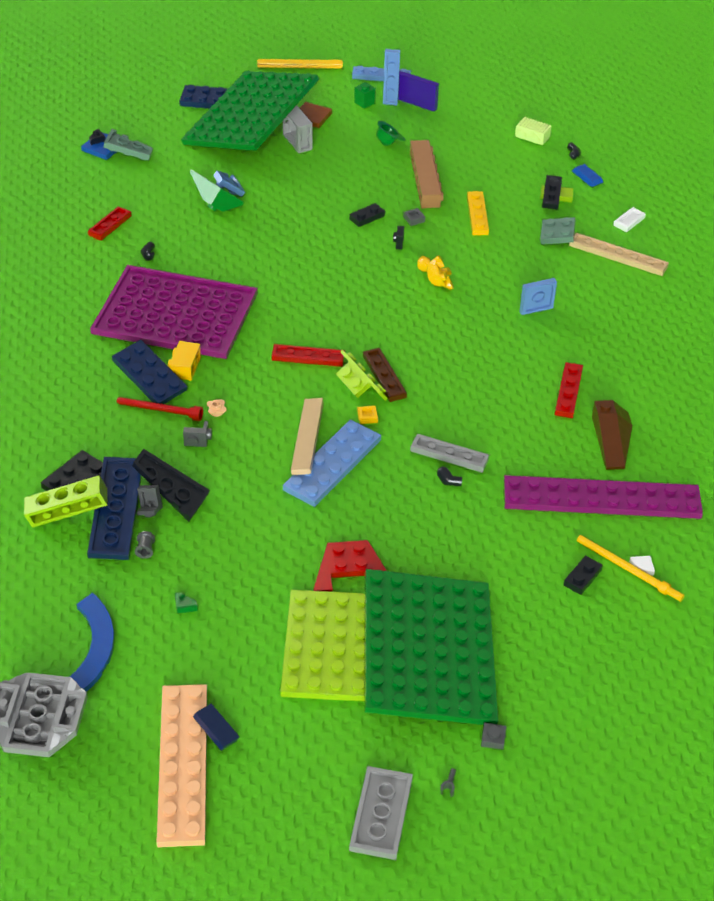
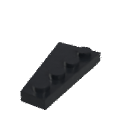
(174, 486)

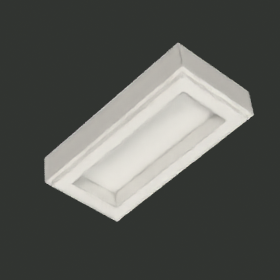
(629, 219)

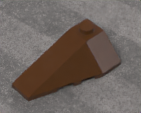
(613, 432)

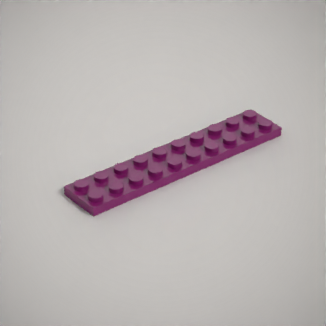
(602, 497)

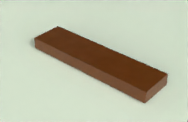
(384, 374)

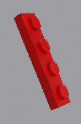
(568, 390)

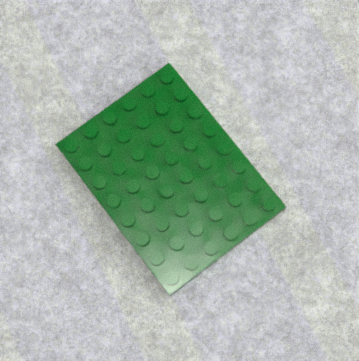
(250, 110)
(428, 648)

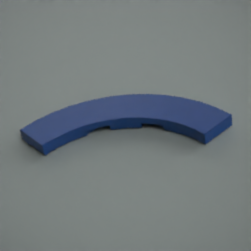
(101, 644)

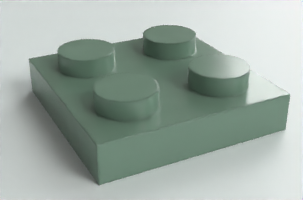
(558, 230)

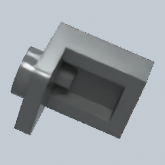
(197, 436)
(149, 500)

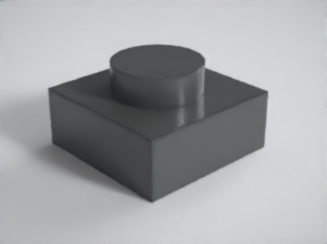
(414, 216)
(493, 736)

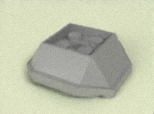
(31, 695)

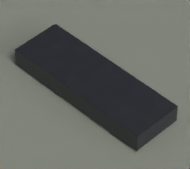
(552, 192)

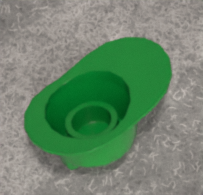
(387, 134)

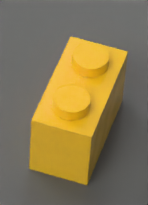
(185, 360)

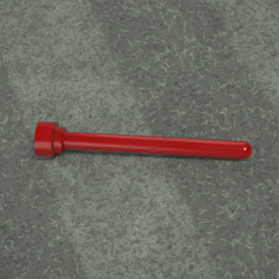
(195, 412)

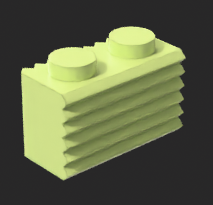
(533, 131)

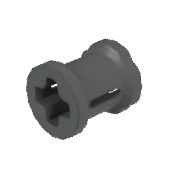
(145, 541)

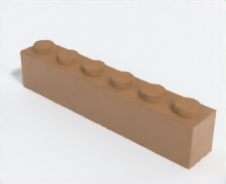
(426, 174)

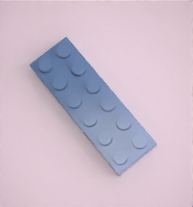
(333, 462)

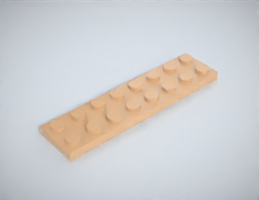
(182, 768)

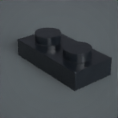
(367, 215)
(583, 575)

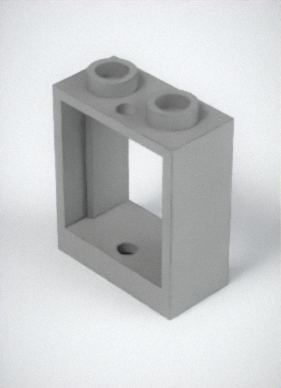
(298, 130)

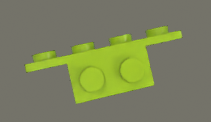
(355, 378)

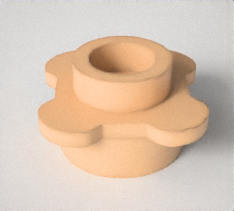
(216, 407)

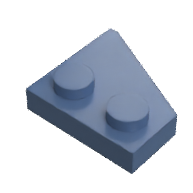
(230, 184)

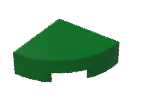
(185, 603)

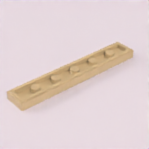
(619, 254)
(307, 436)

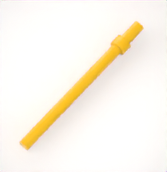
(662, 586)

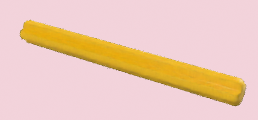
(294, 63)

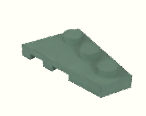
(122, 144)

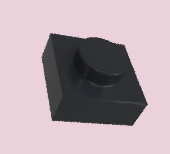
(398, 237)

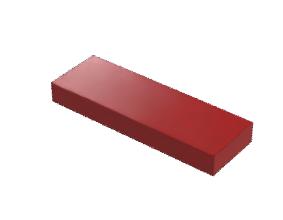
(109, 223)

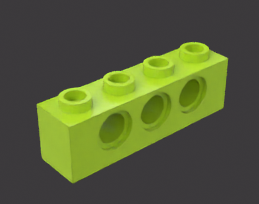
(65, 501)

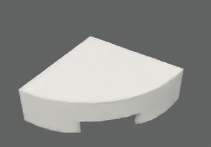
(643, 563)

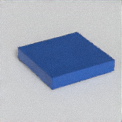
(97, 149)

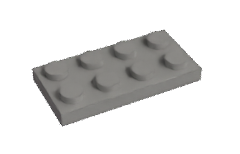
(381, 813)

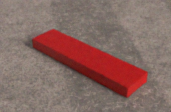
(307, 355)

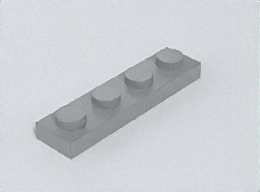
(449, 453)

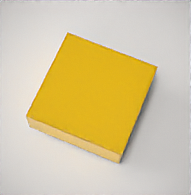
(367, 414)

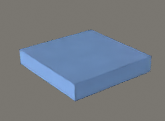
(538, 296)

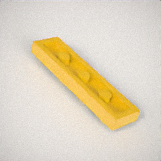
(477, 213)

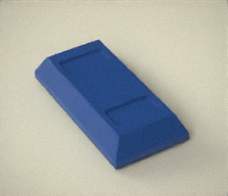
(587, 175)

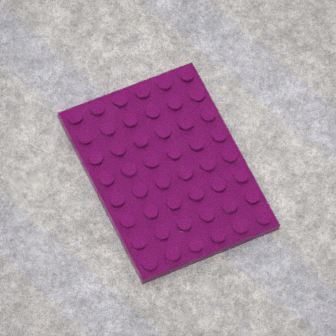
(175, 308)

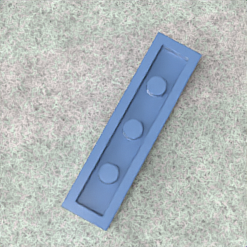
(371, 73)
(391, 77)

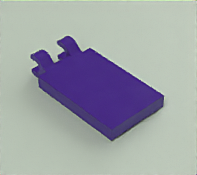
(418, 91)

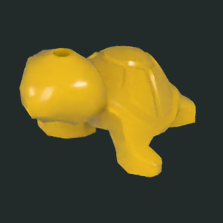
(436, 275)

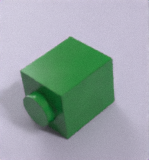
(364, 95)

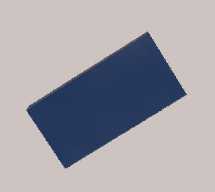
(216, 727)

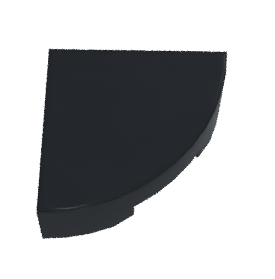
(96, 137)

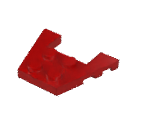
(346, 560)

